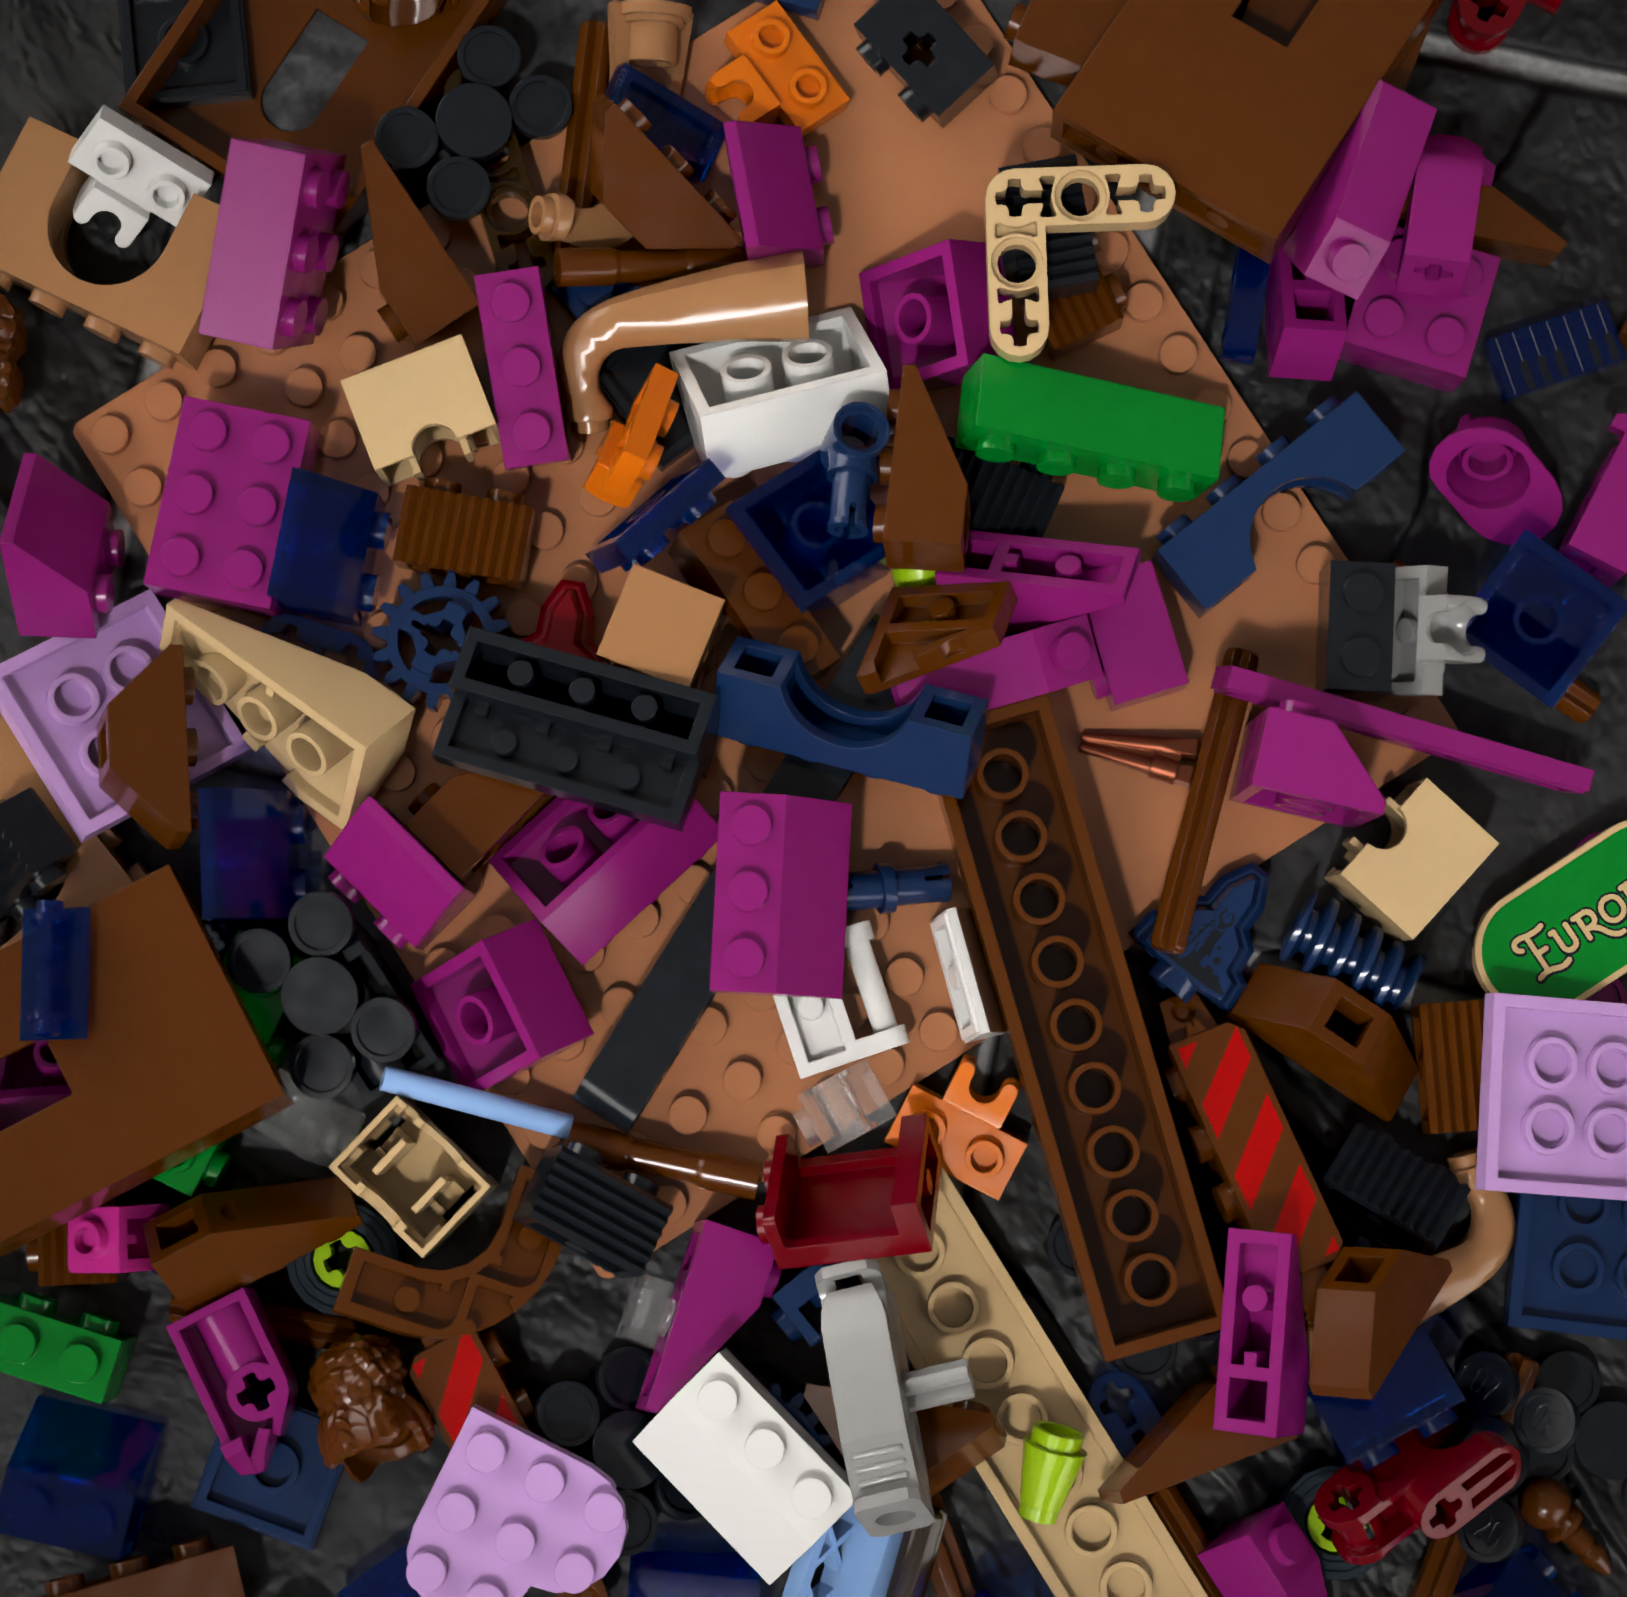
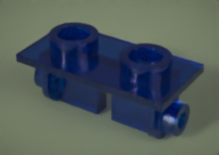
(55, 972)

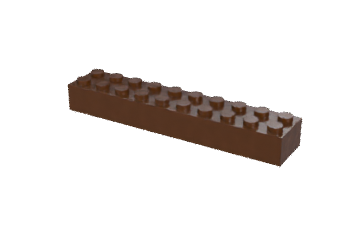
(1080, 1041)

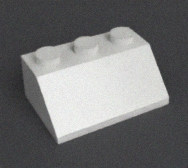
(777, 399)
(747, 1466)

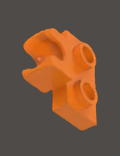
(776, 74)
(630, 451)
(969, 1129)

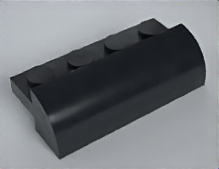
(578, 728)

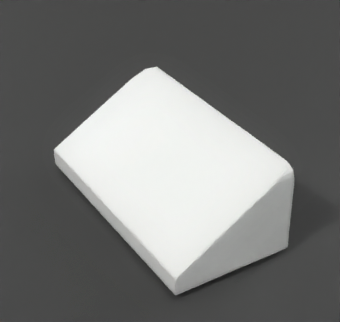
(966, 975)

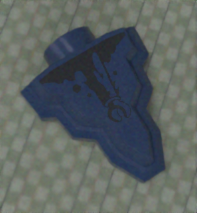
(1216, 943)

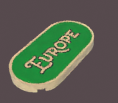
(1561, 927)

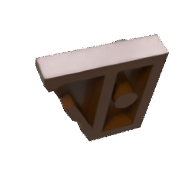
(933, 629)

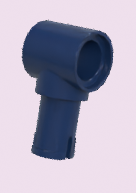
(853, 469)

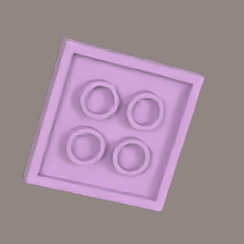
(61, 690)
(1553, 1097)

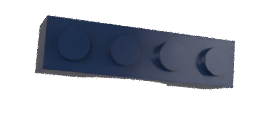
(1337, 455)
(778, 706)

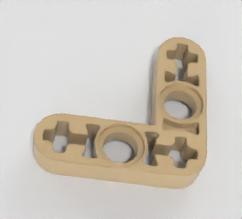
(1030, 230)

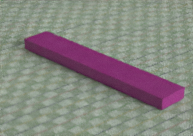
(1407, 731)

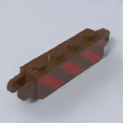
(1245, 1138)
(468, 1372)

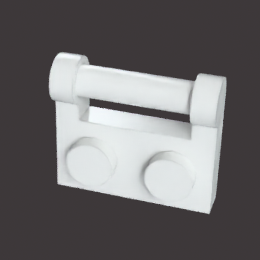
(820, 1027)

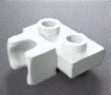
(133, 175)

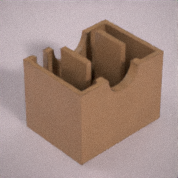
(663, 628)

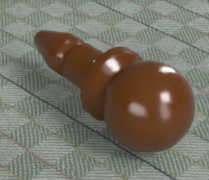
(1548, 1507)

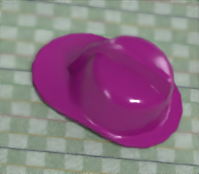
(1496, 479)

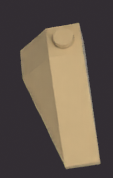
(315, 715)

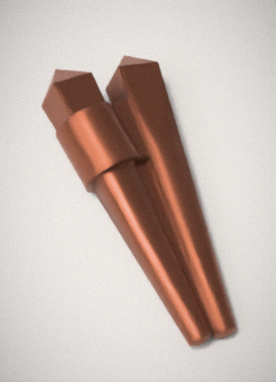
(1147, 754)

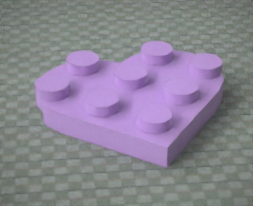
(514, 1517)

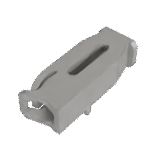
(880, 1398)

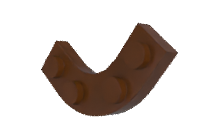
(454, 1300)

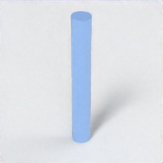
(476, 1102)

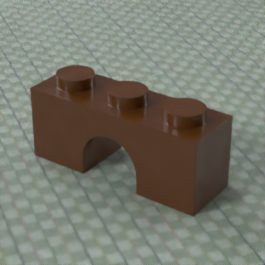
(724, 564)

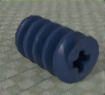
(1352, 956)

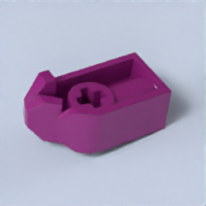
(1442, 216)
(1599, 529)
(222, 1353)

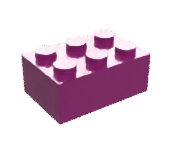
(274, 243)
(226, 504)

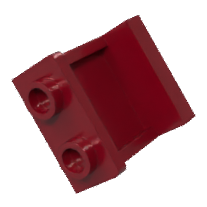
(852, 1201)

